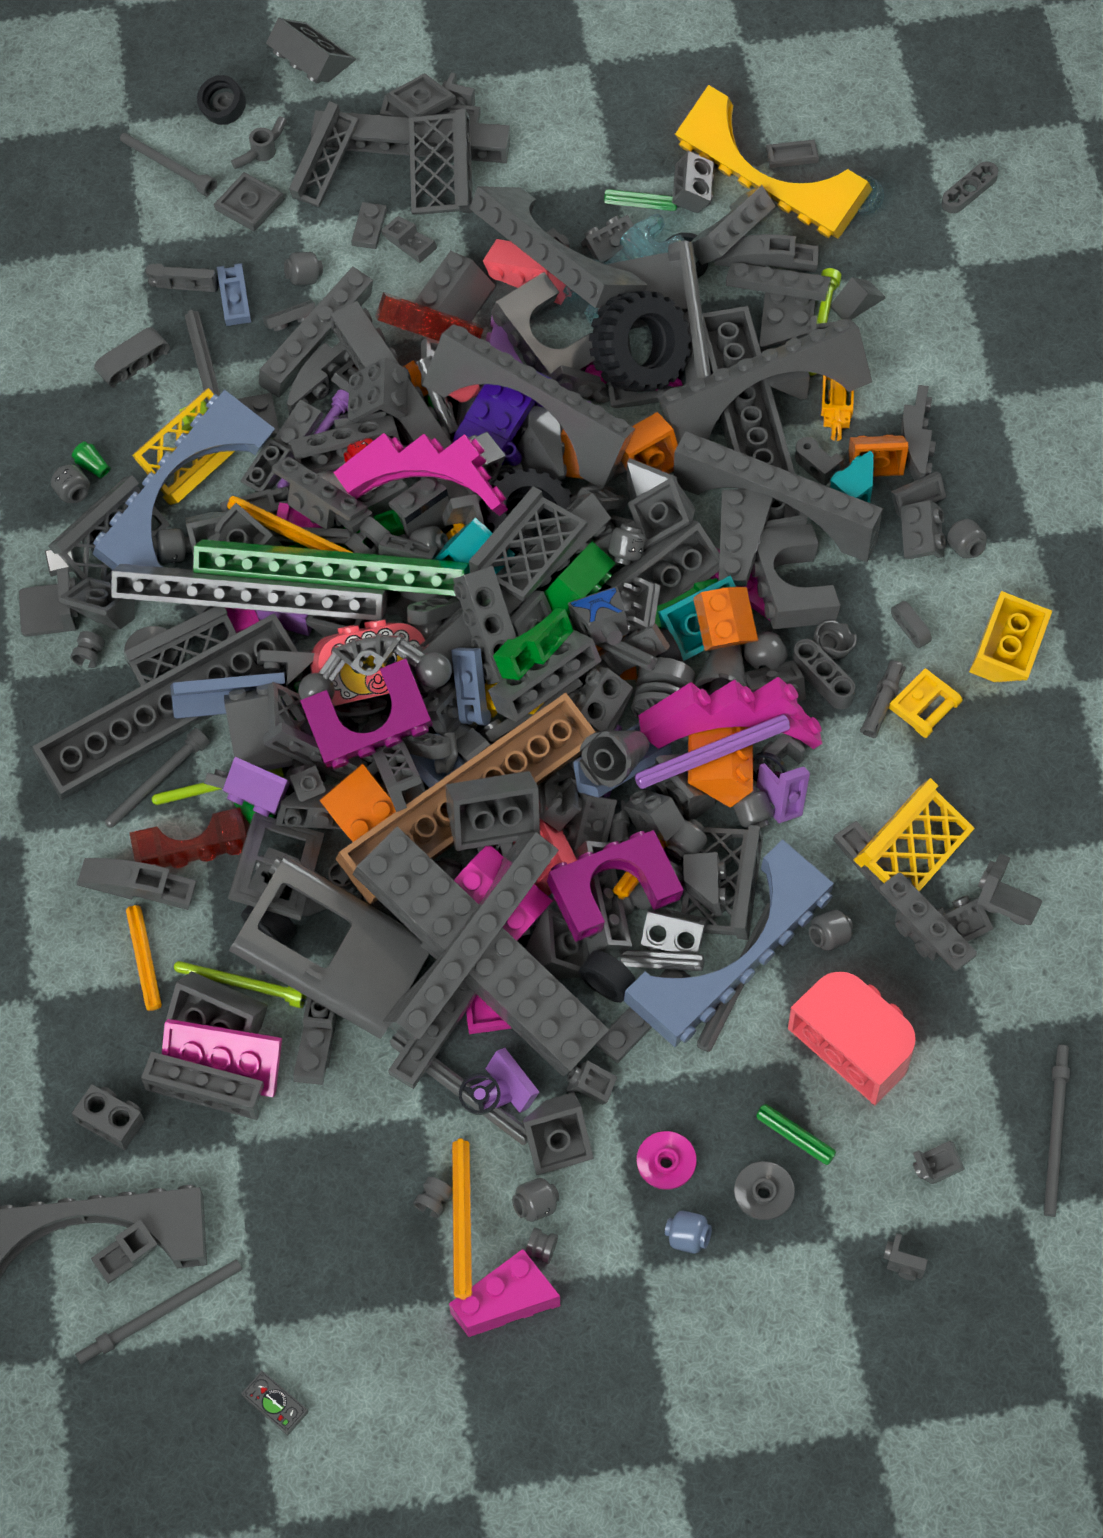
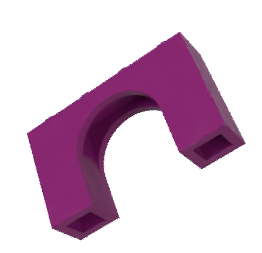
(406, 718)
(639, 855)

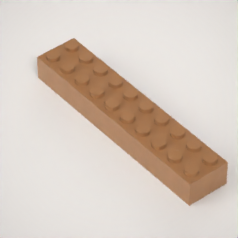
(537, 745)

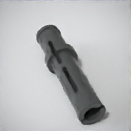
(441, 405)
(886, 690)

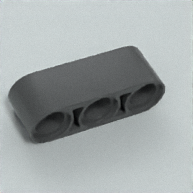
(131, 356)
(819, 663)

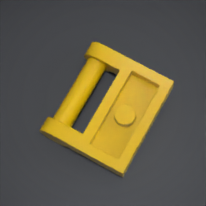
(919, 696)

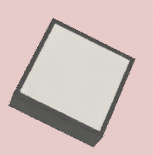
(56, 562)

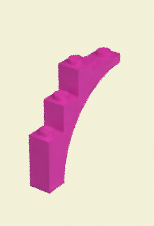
(389, 461)
(733, 705)

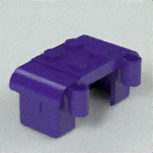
(499, 413)

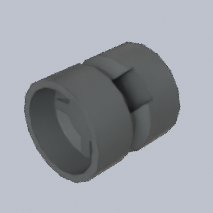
(373, 531)

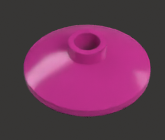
(671, 1147)

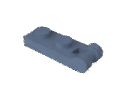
(233, 295)
(470, 686)

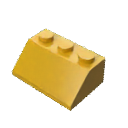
(1010, 639)

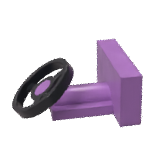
(783, 789)
(505, 1085)

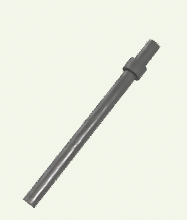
(1060, 1076)
(106, 1342)

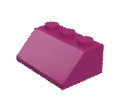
(477, 879)

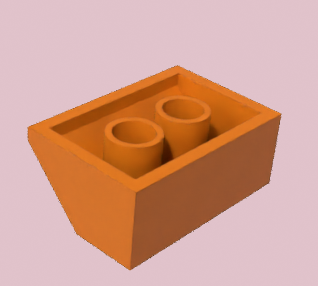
(727, 777)

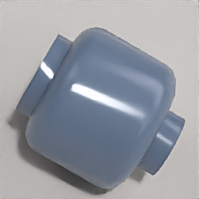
(688, 1232)

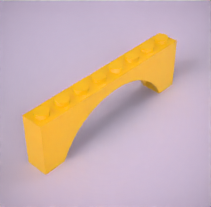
(824, 203)

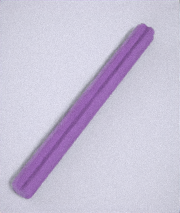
(712, 751)

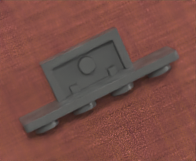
(316, 496)
(925, 925)

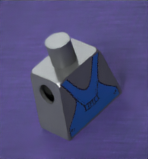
(600, 616)

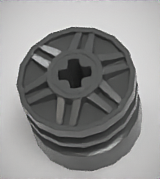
(659, 683)

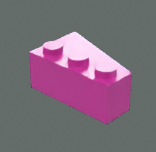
(505, 1295)

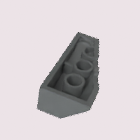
(241, 528)

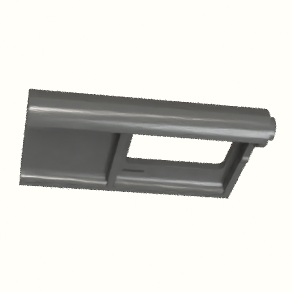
(676, 278)
(369, 968)

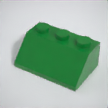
(580, 578)

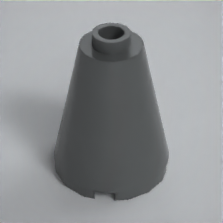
(721, 668)
(612, 755)

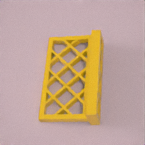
(200, 467)
(902, 821)

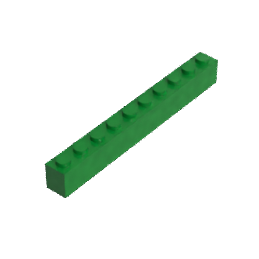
(327, 567)

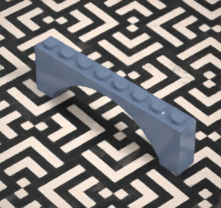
(223, 428)
(681, 1004)

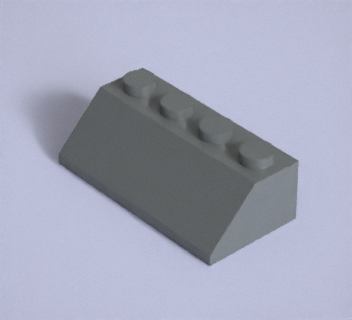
(673, 563)

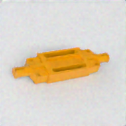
(836, 413)

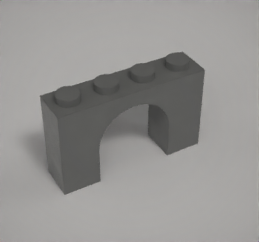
(514, 316)
(784, 603)

